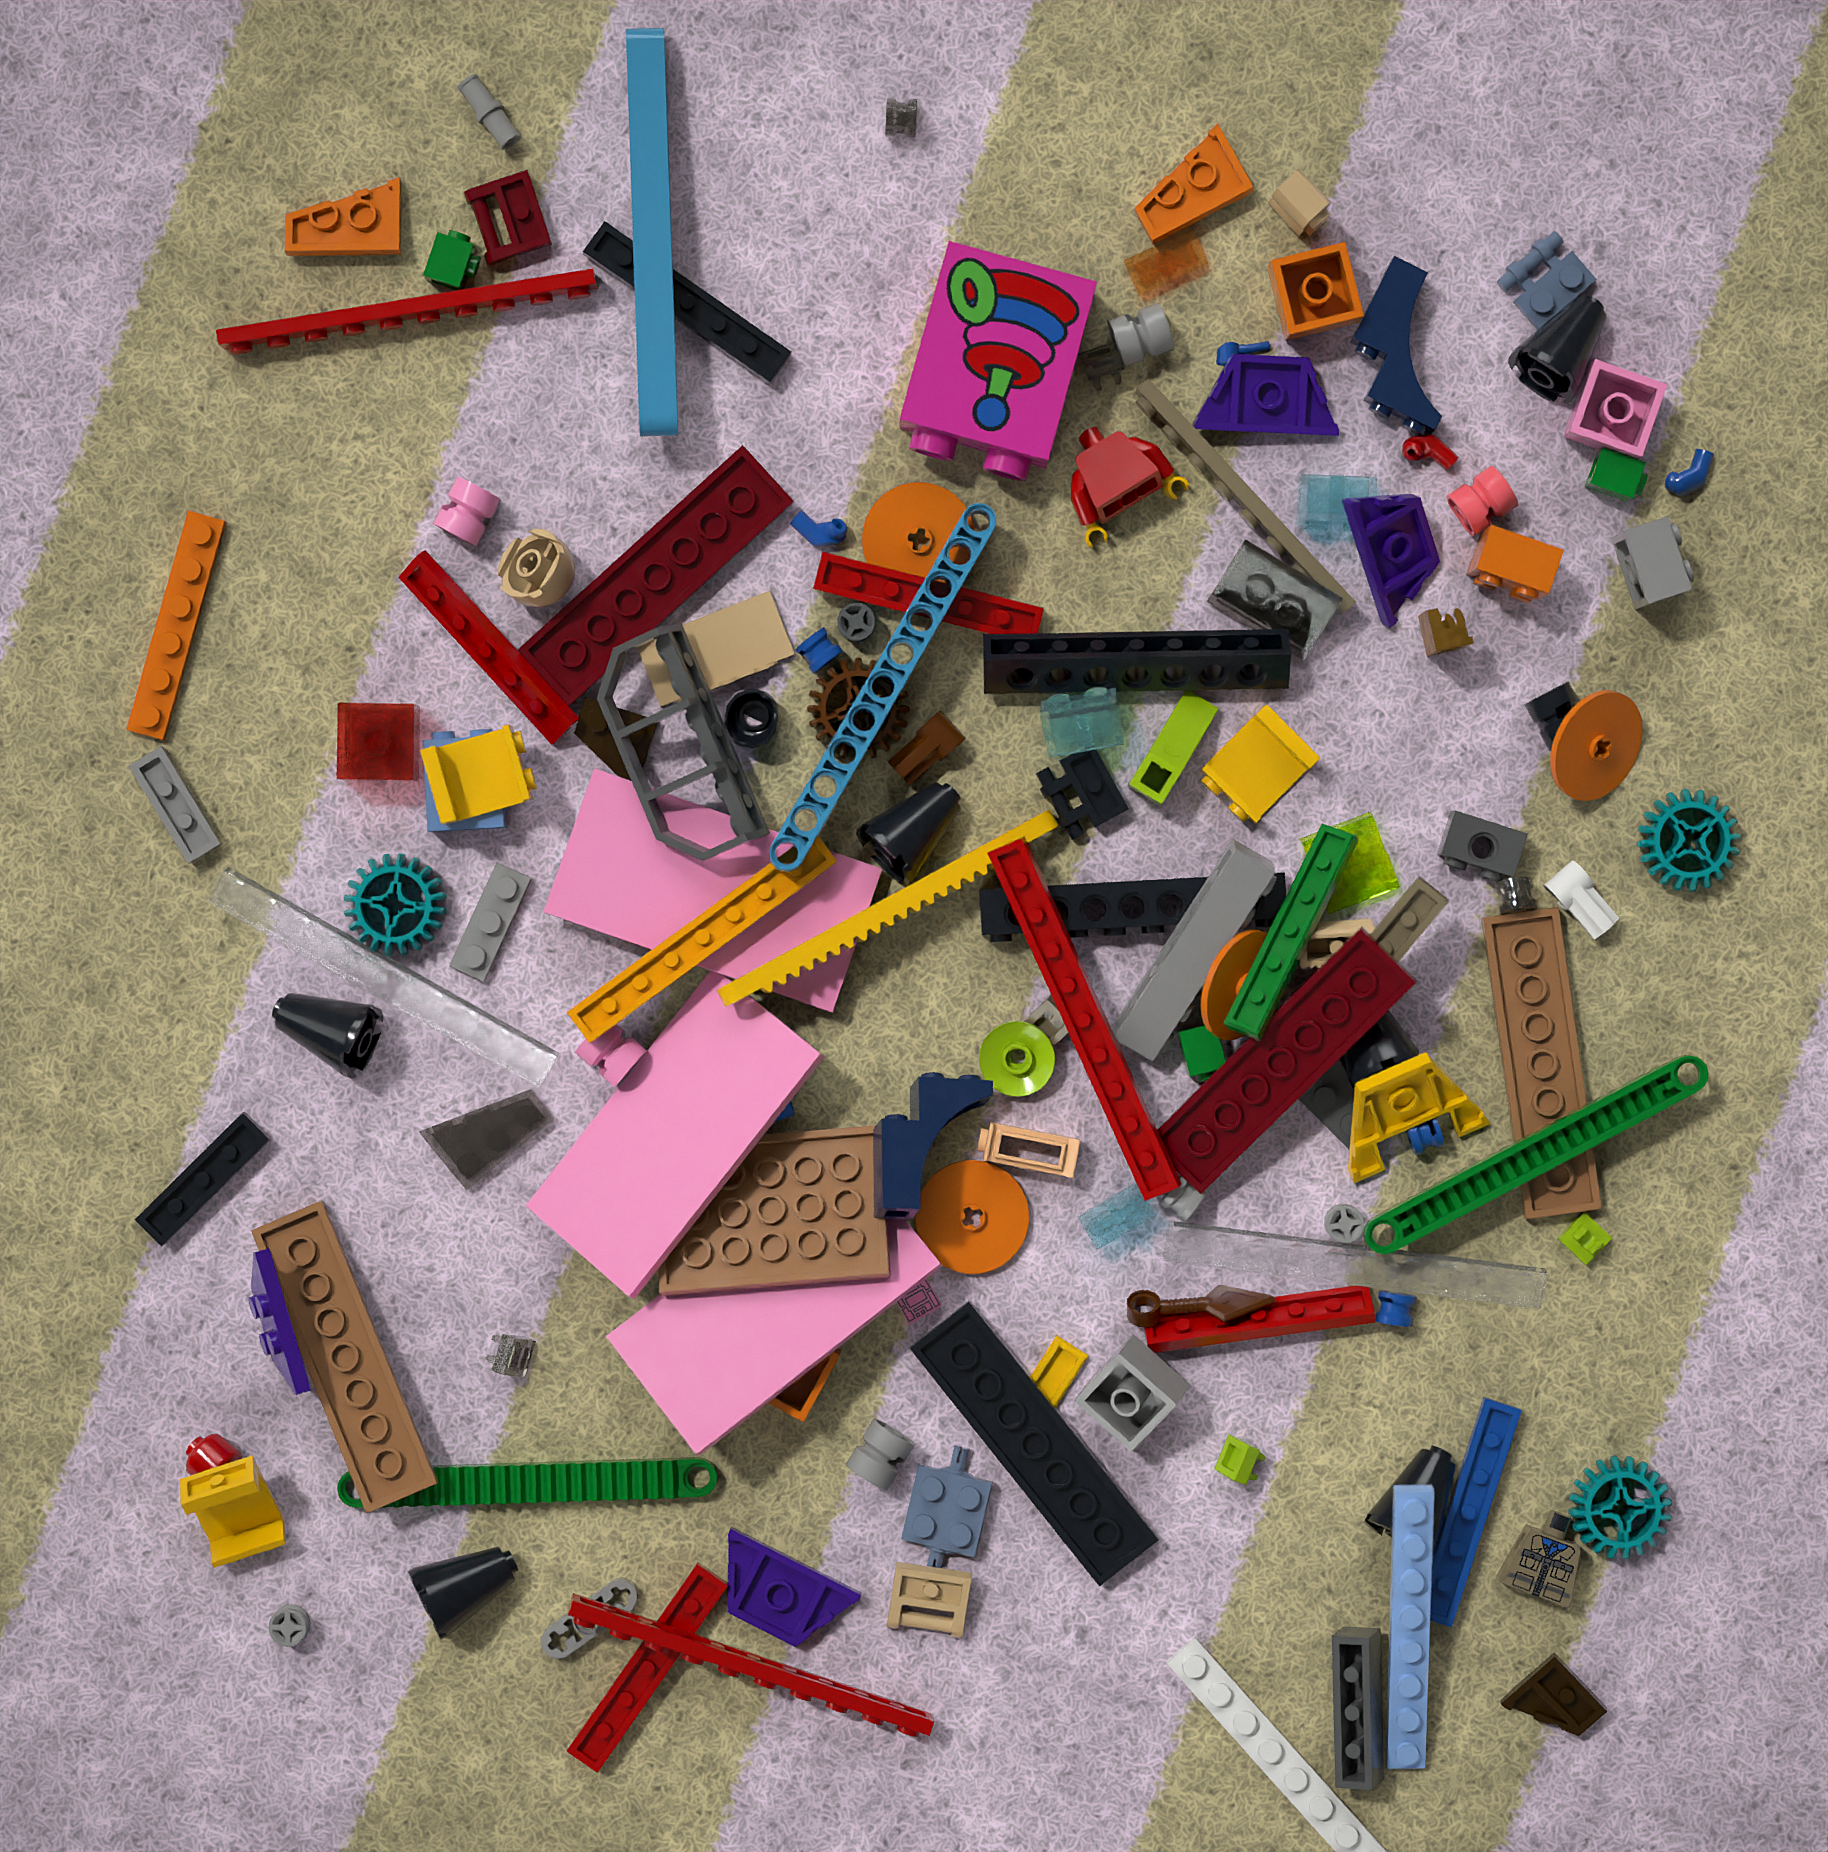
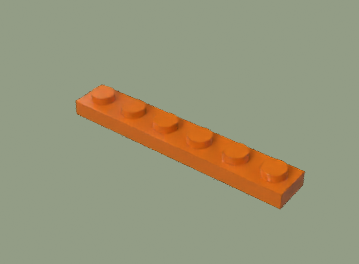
(176, 625)

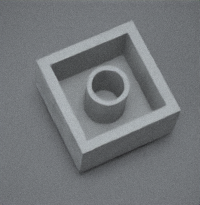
(1653, 562)
(1132, 1392)

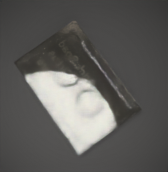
(1274, 596)

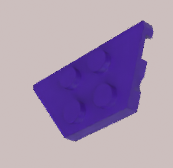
(1267, 397)
(1392, 547)
(278, 1333)
(780, 1591)

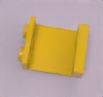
(1258, 765)
(478, 774)
(234, 1510)

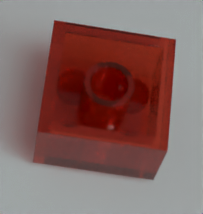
(378, 742)

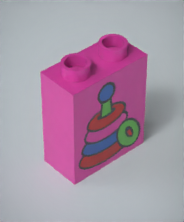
(995, 360)

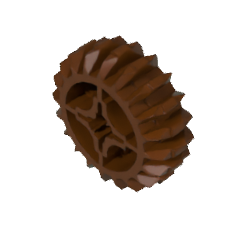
(848, 677)

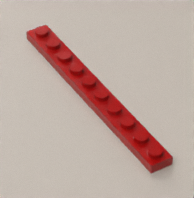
(392, 313)
(1084, 1018)
(735, 1661)

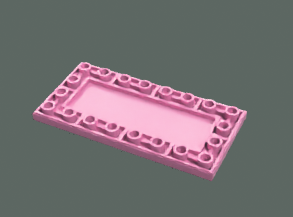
(645, 890)
(673, 1133)
(732, 1351)

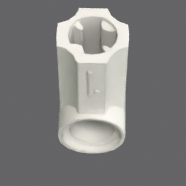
(1578, 896)

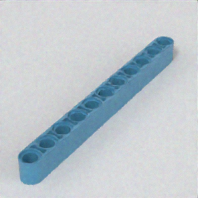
(652, 232)
(888, 669)

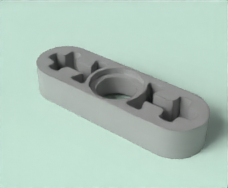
(561, 1626)

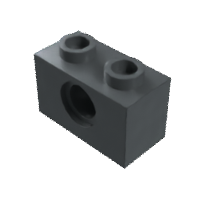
(1504, 842)

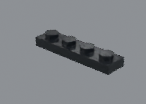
(203, 1178)

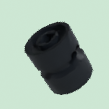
(1543, 710)

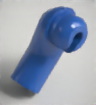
(1691, 478)
(821, 533)

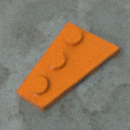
(1195, 189)
(350, 226)

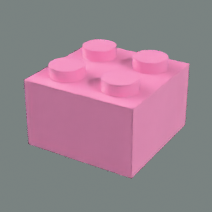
(1614, 409)

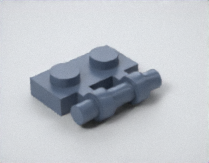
(1554, 289)

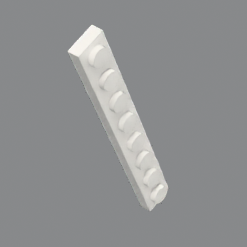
(1271, 1750)

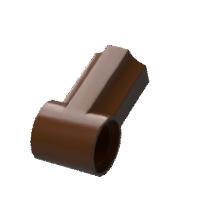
(930, 744)

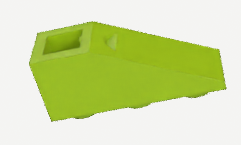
(1173, 747)

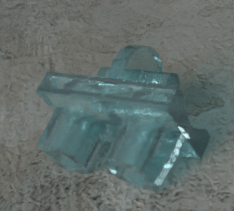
(1116, 1216)

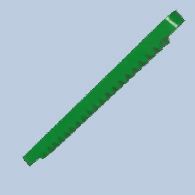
(1535, 1153)
(554, 1482)

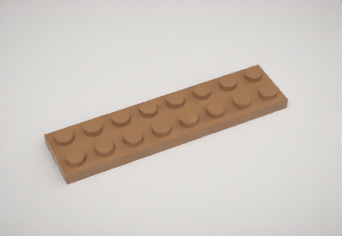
(1539, 1049)
(346, 1358)

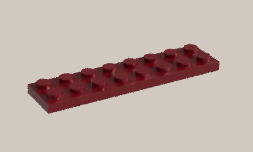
(656, 574)
(1295, 1051)

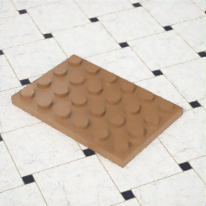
(787, 1218)

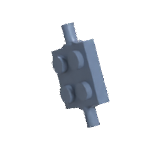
(947, 1509)

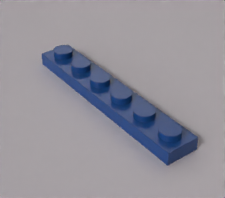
(1470, 1506)

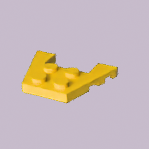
(1401, 1100)

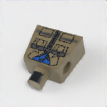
(1543, 1561)

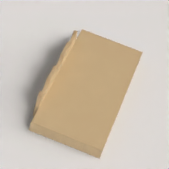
(726, 645)

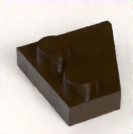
(596, 735)
(1556, 1697)

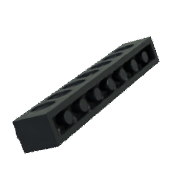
(1136, 661)
(995, 906)

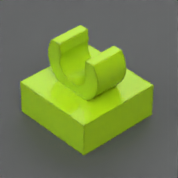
(1584, 1238)
(1238, 1460)

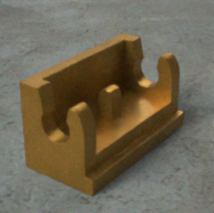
(1443, 635)

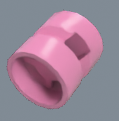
(467, 511)
(612, 1054)

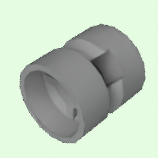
(1141, 334)
(880, 1454)

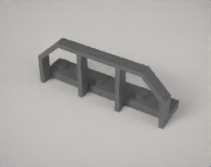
(711, 732)

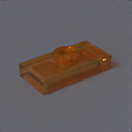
(1165, 262)

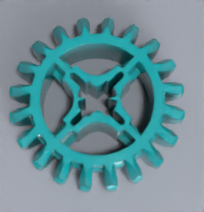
(1676, 827)
(396, 887)
(1636, 1506)

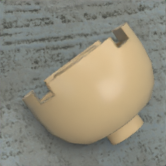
(537, 569)

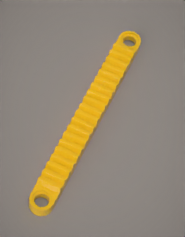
(881, 913)

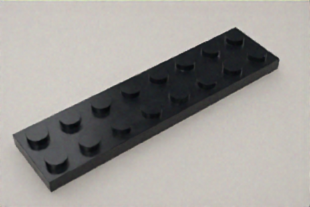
(1034, 1443)

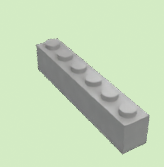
(1183, 963)

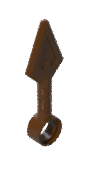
(1222, 1302)

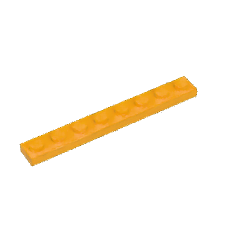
(697, 941)

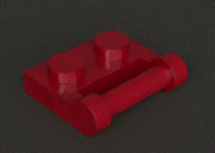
(520, 214)

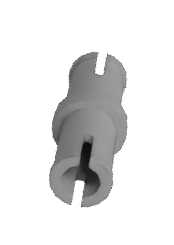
(489, 111)

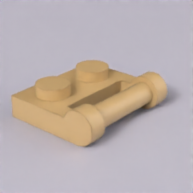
(929, 1589)

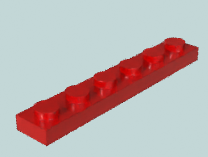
(897, 590)
(488, 647)
(1285, 1316)
(644, 1671)

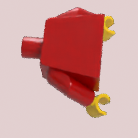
(1115, 476)

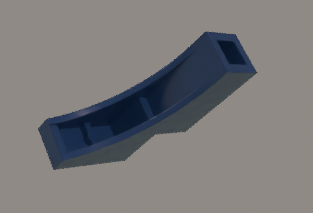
(1385, 335)
(903, 1144)

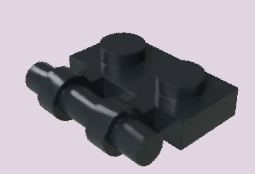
(1093, 787)

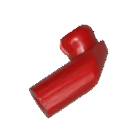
(1429, 447)

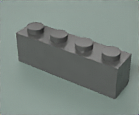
(1357, 1708)

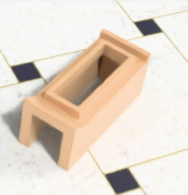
(990, 1141)

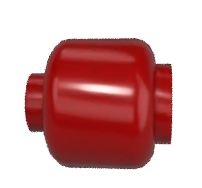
(210, 1453)

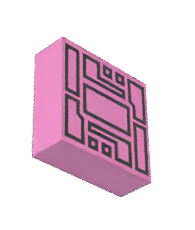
(919, 1302)

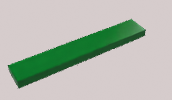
(1291, 931)

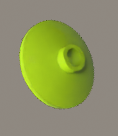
(1013, 1077)

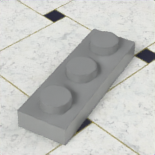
(175, 805)
(490, 922)

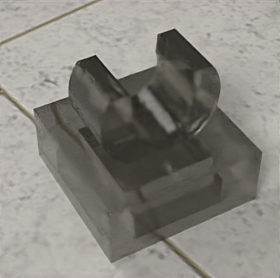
(1102, 362)
(512, 1355)

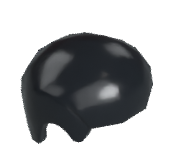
(759, 706)

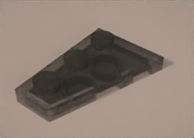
(487, 1136)

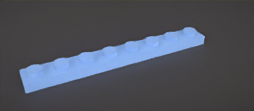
(1409, 1626)

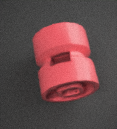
(1484, 499)

